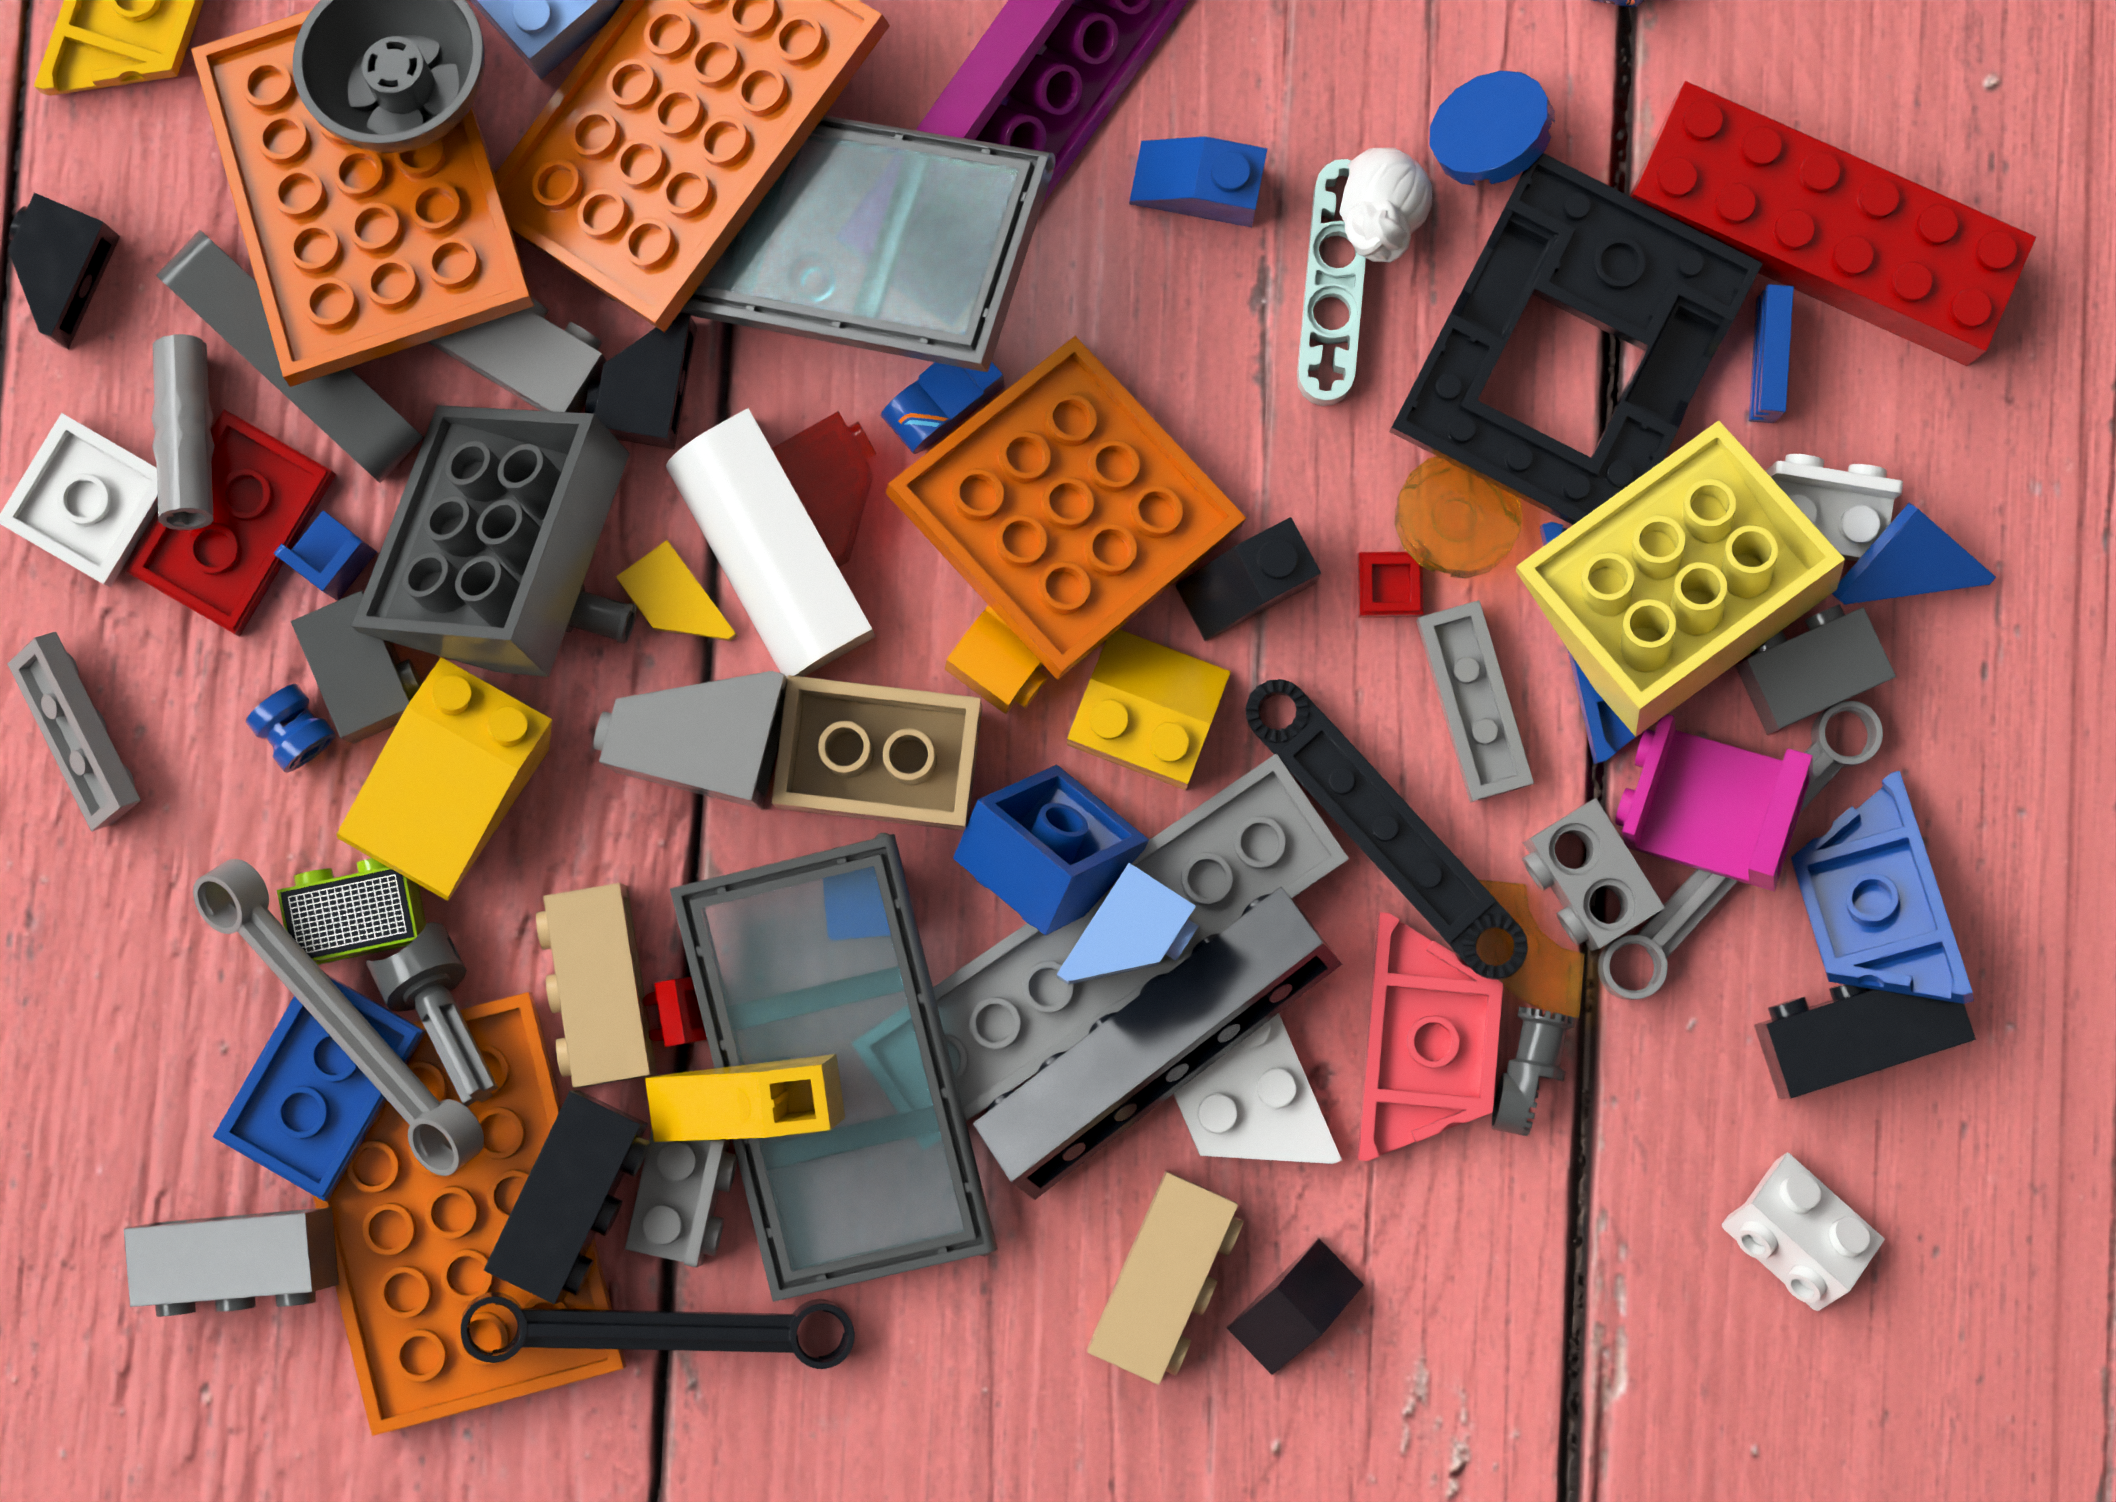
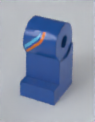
(939, 402)

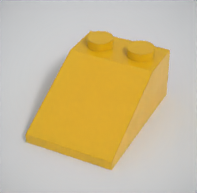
(446, 778)

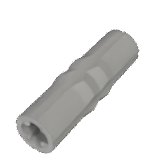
(182, 432)

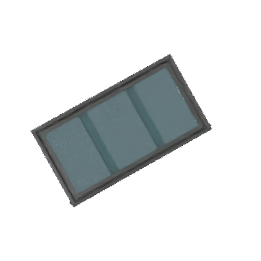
(885, 243)
(826, 964)

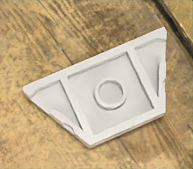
(1257, 1104)

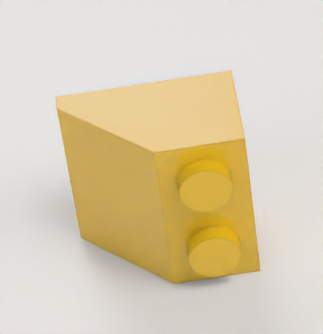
(1148, 708)

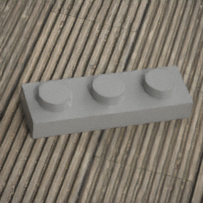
(1474, 701)
(74, 731)

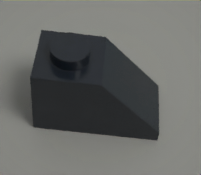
(59, 263)
(646, 386)
(1249, 579)

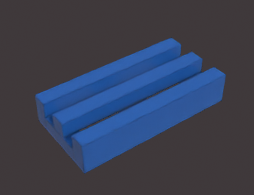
(1771, 353)

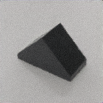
(1296, 1307)

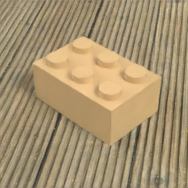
(877, 753)

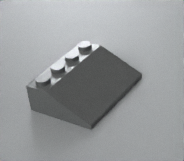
(494, 536)

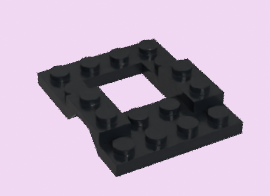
(1612, 268)

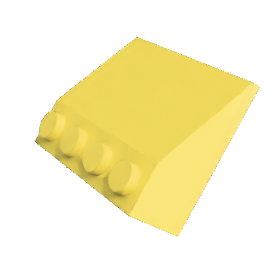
(1680, 577)

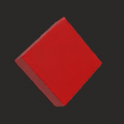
(1389, 585)

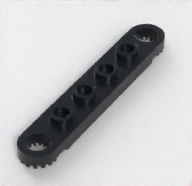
(1386, 829)

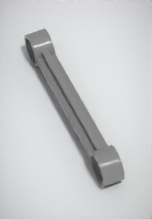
(1704, 889)
(237, 900)

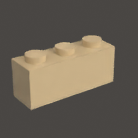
(596, 985)
(1165, 1279)

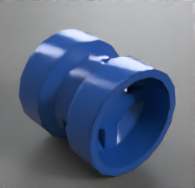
(290, 728)

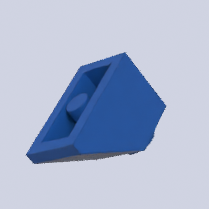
(1200, 178)

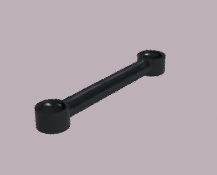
(657, 1330)

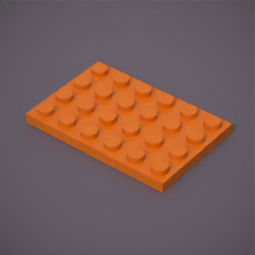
(677, 137)
(349, 241)
(420, 1241)

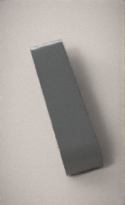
(335, 402)

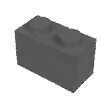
(1814, 669)
(355, 672)

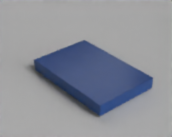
(308, 1101)

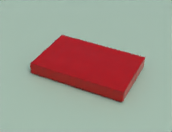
(259, 501)

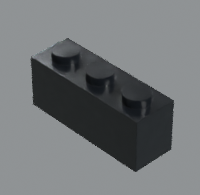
(1854, 1036)
(568, 1198)

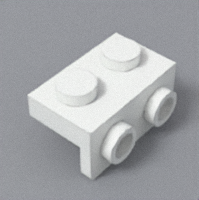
(1803, 1234)

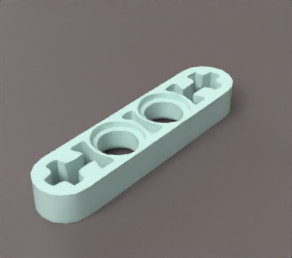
(1327, 282)

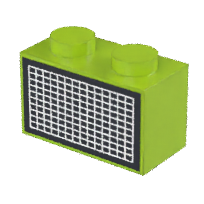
(352, 912)

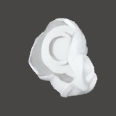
(1384, 202)

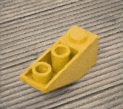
(747, 1100)

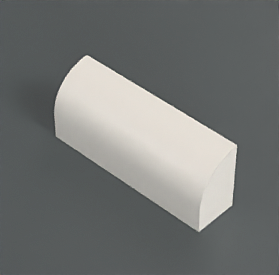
(768, 546)

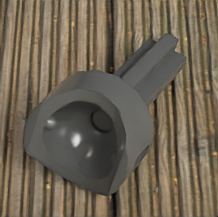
(422, 980)

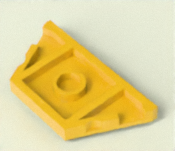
(116, 43)

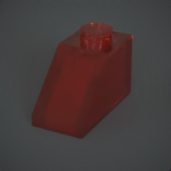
(830, 478)

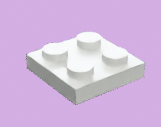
(84, 500)

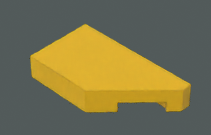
(672, 596)

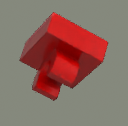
(678, 1012)

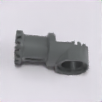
(1537, 1056)

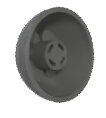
(361, 49)

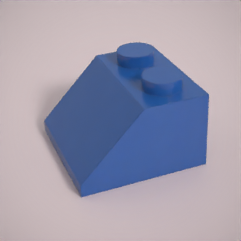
(1047, 847)

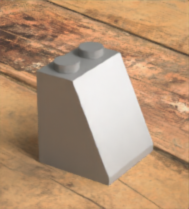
(699, 736)

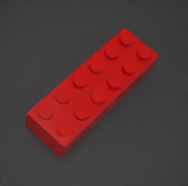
(1835, 224)

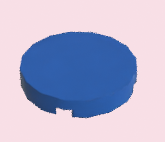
(1492, 127)

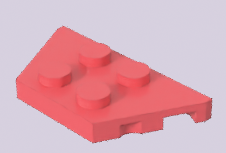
(1426, 1041)

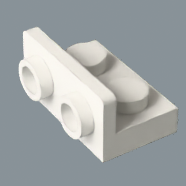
(1843, 505)

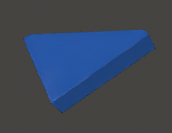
(1910, 560)

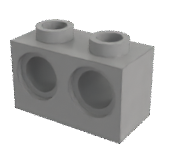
(1606, 866)

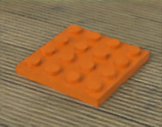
(1065, 506)

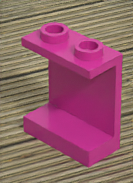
(1714, 805)

